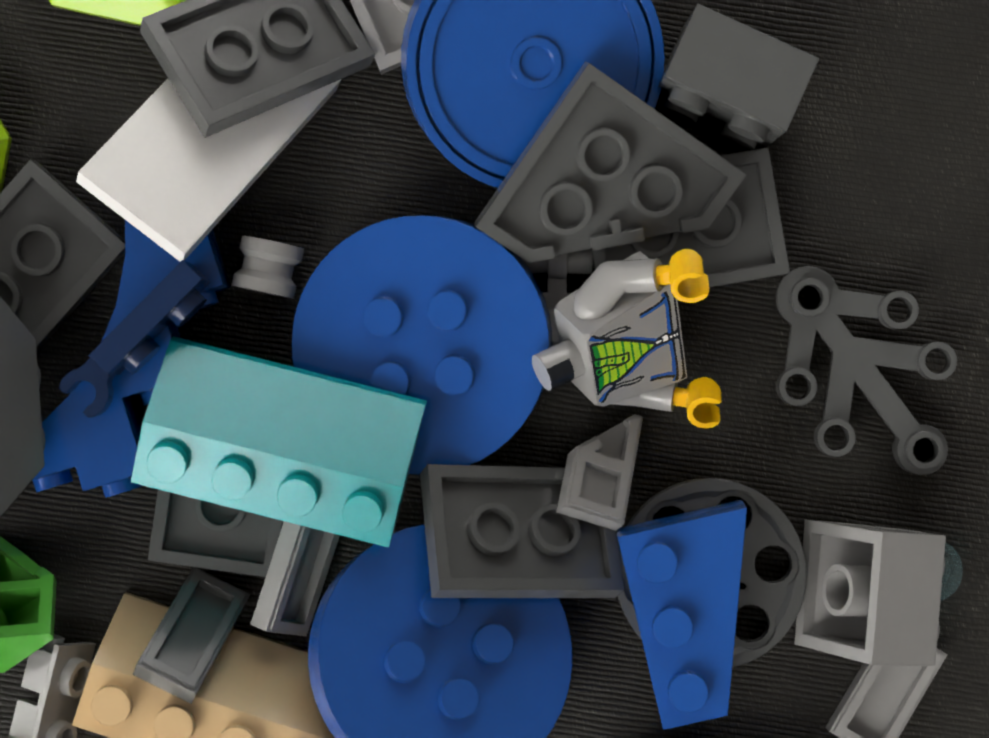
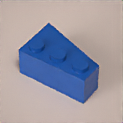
(686, 606)

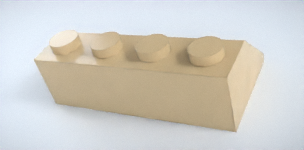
(250, 691)

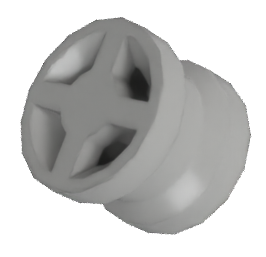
(268, 266)

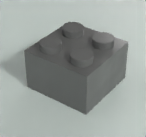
(734, 79)

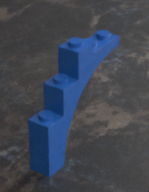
(107, 444)

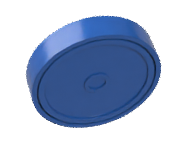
(495, 68)
(433, 317)
(430, 667)

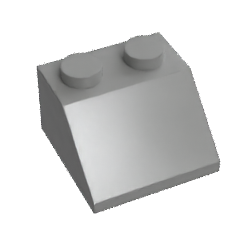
(871, 593)

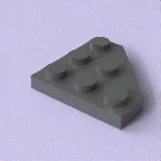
(605, 177)

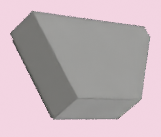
(601, 475)

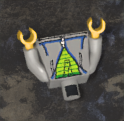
(626, 337)

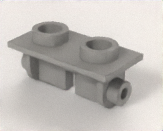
(59, 676)

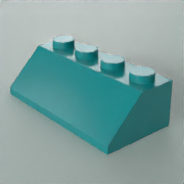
(278, 441)

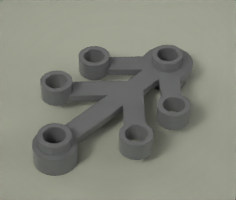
(856, 362)

